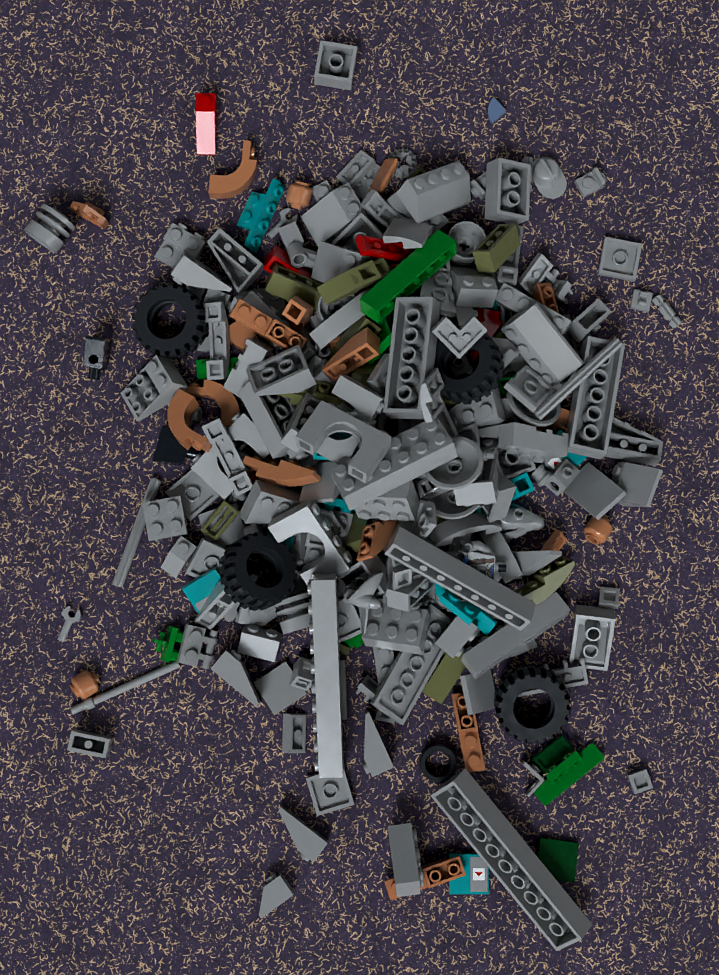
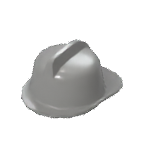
(548, 177)

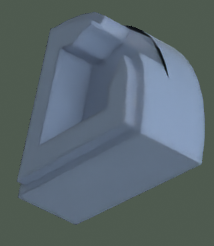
(495, 111)

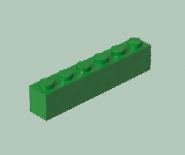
(408, 276)

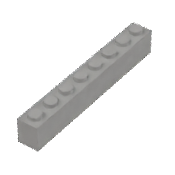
(460, 578)

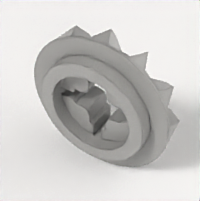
(411, 160)

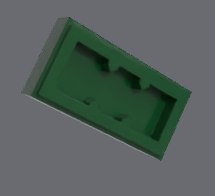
(552, 754)

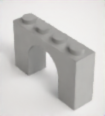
(367, 404)
(328, 420)
(209, 466)
(308, 518)

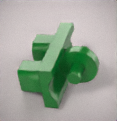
(168, 653)

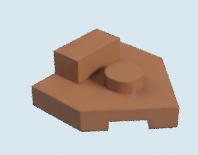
(90, 213)

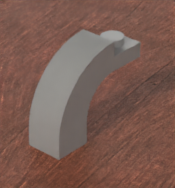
(379, 210)

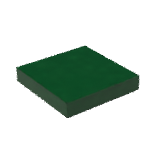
(559, 858)

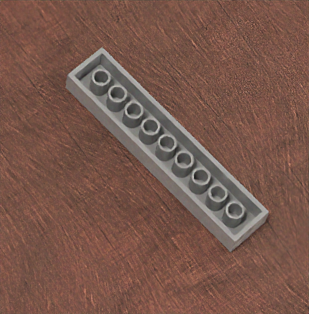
(327, 679)
(511, 860)

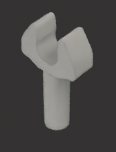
(283, 221)
(68, 622)

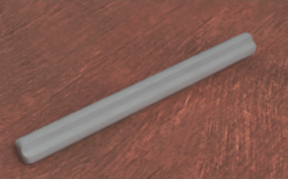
(578, 378)
(135, 535)

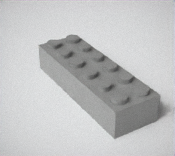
(410, 355)
(594, 402)
(409, 457)

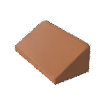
(384, 175)

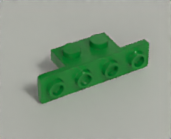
(567, 773)

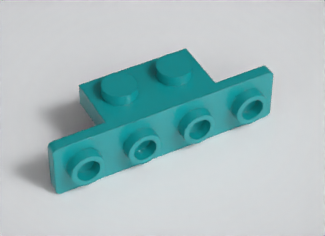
(258, 214)
(465, 610)

